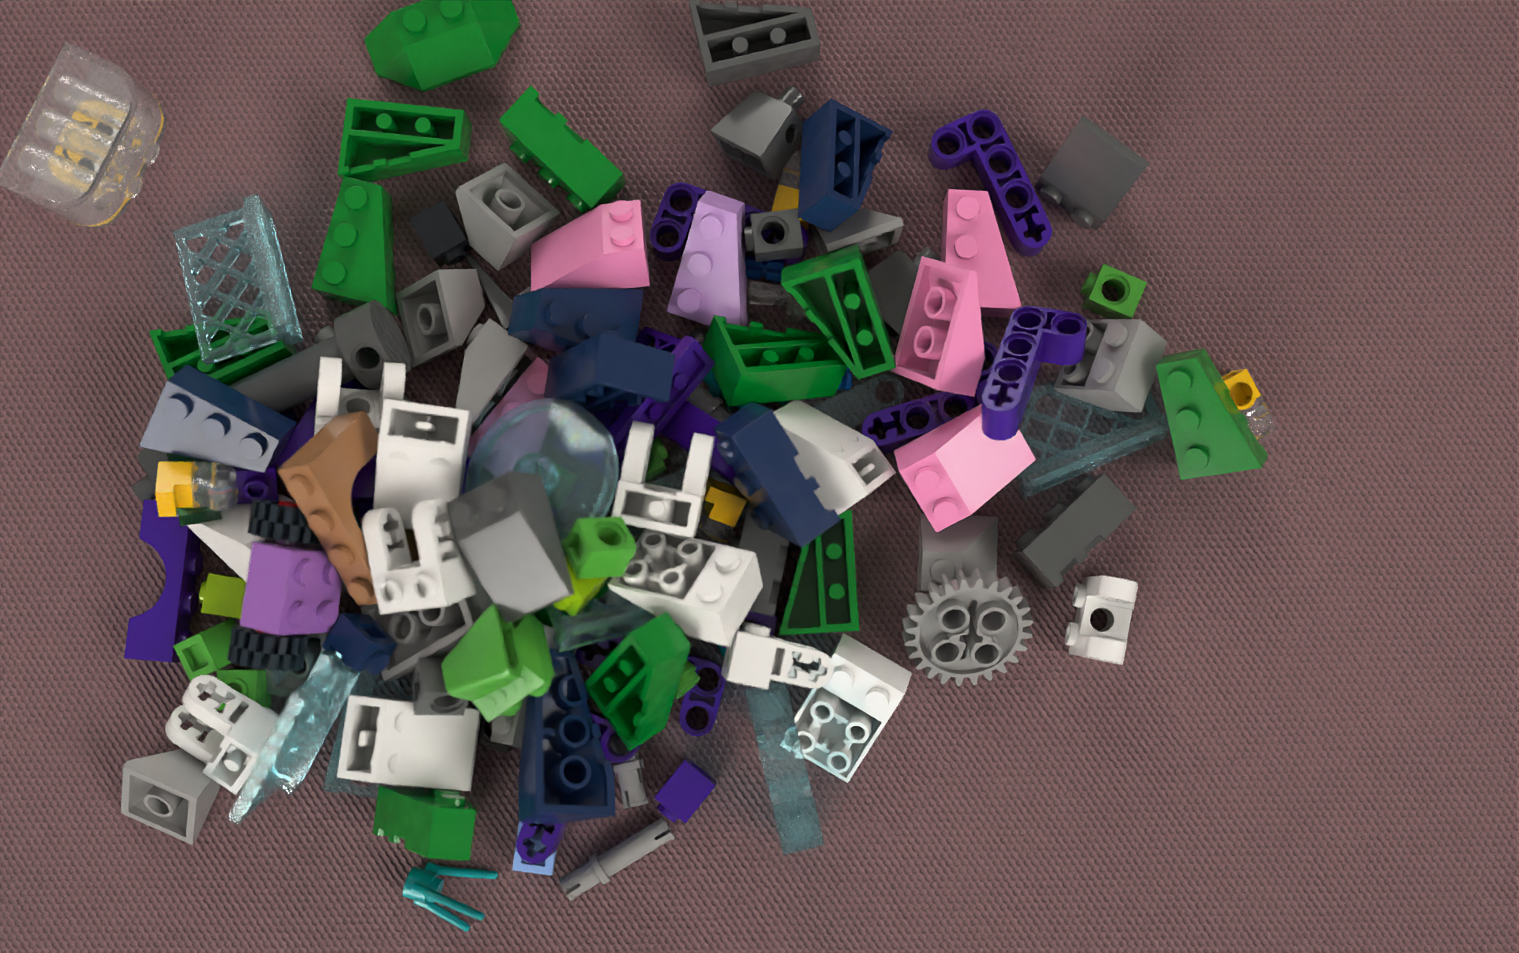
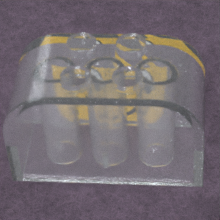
(85, 141)

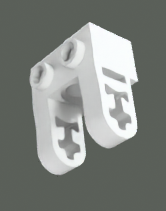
(336, 401)
(656, 505)
(434, 580)
(1117, 600)
(758, 657)
(233, 736)

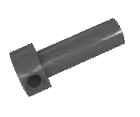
(363, 341)

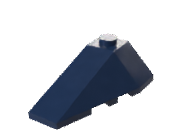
(561, 753)

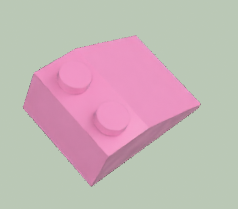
(594, 251)
(942, 330)
(959, 467)

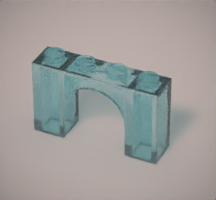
(784, 767)

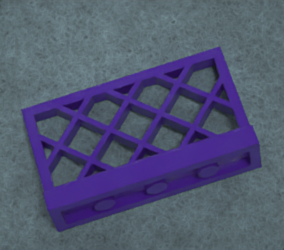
(689, 370)

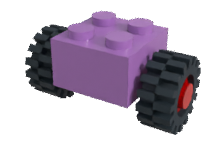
(287, 590)

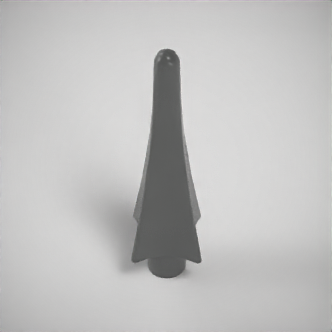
(499, 300)

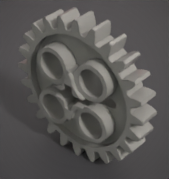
(988, 637)

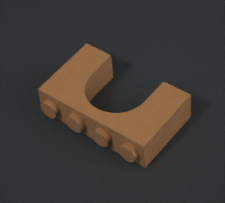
(321, 484)

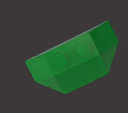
(441, 41)

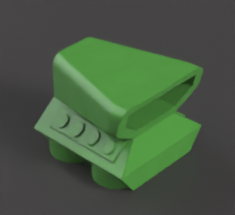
(499, 664)

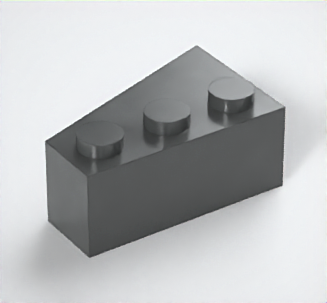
(752, 40)
(1072, 530)
(771, 557)

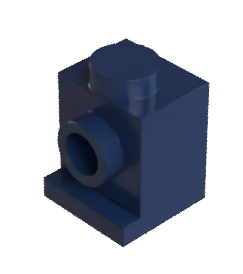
(360, 642)

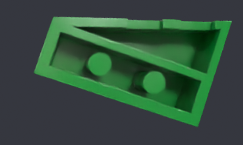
(400, 139)
(560, 153)
(844, 307)
(641, 680)

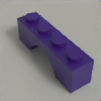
(169, 620)

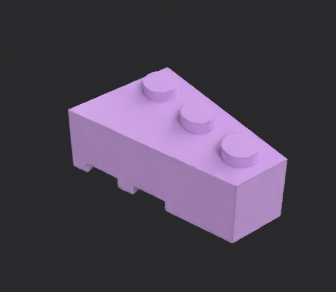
(713, 264)

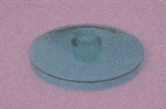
(560, 444)

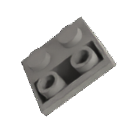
(1116, 365)

